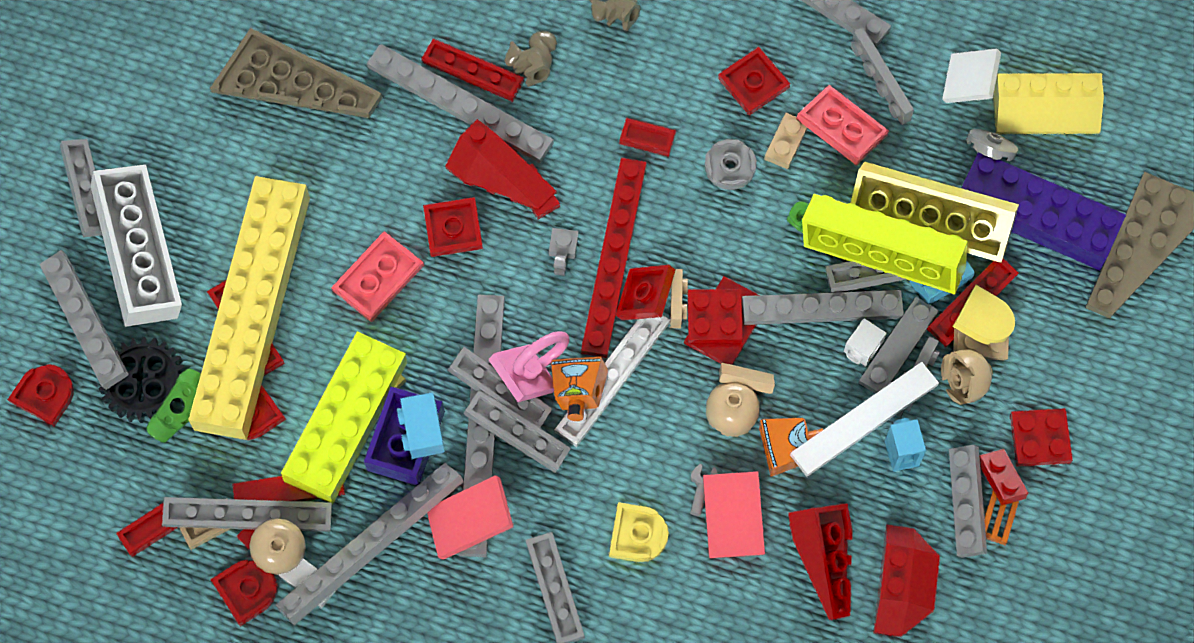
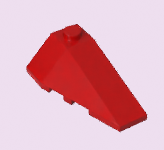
(490, 163)
(822, 543)

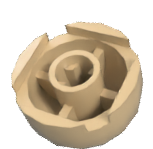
(967, 375)
(732, 409)
(277, 546)

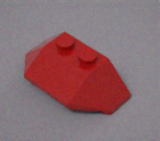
(905, 581)

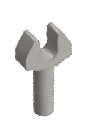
(698, 501)

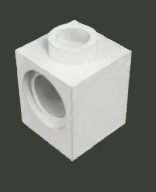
(864, 342)

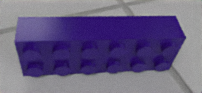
(1048, 211)

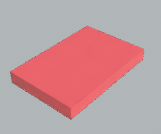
(842, 124)
(377, 276)
(733, 515)
(469, 517)

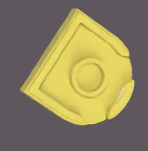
(985, 317)
(638, 533)

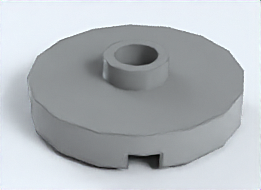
(992, 144)
(730, 152)

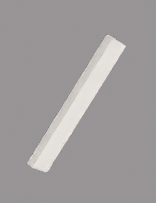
(620, 367)
(864, 419)

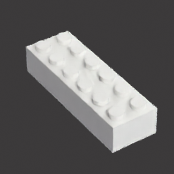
(135, 245)

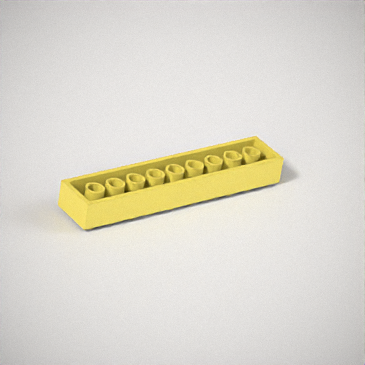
(250, 308)

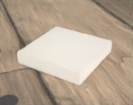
(971, 76)

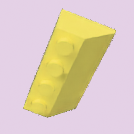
(1048, 103)

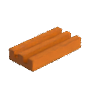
(993, 537)

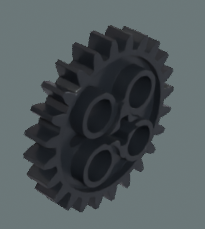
(163, 378)

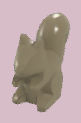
(624, 10)
(535, 61)

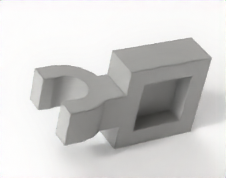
(562, 246)

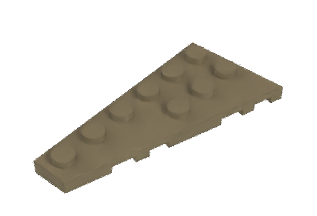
(282, 75)
(1152, 230)

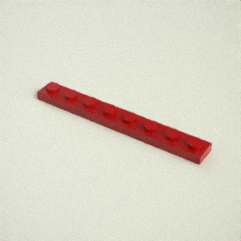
(613, 258)

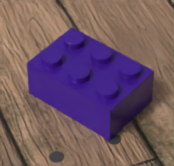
(386, 449)

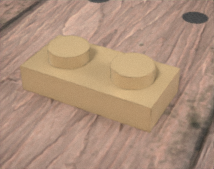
(786, 141)
(678, 309)
(992, 351)

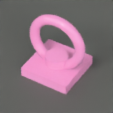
(524, 371)

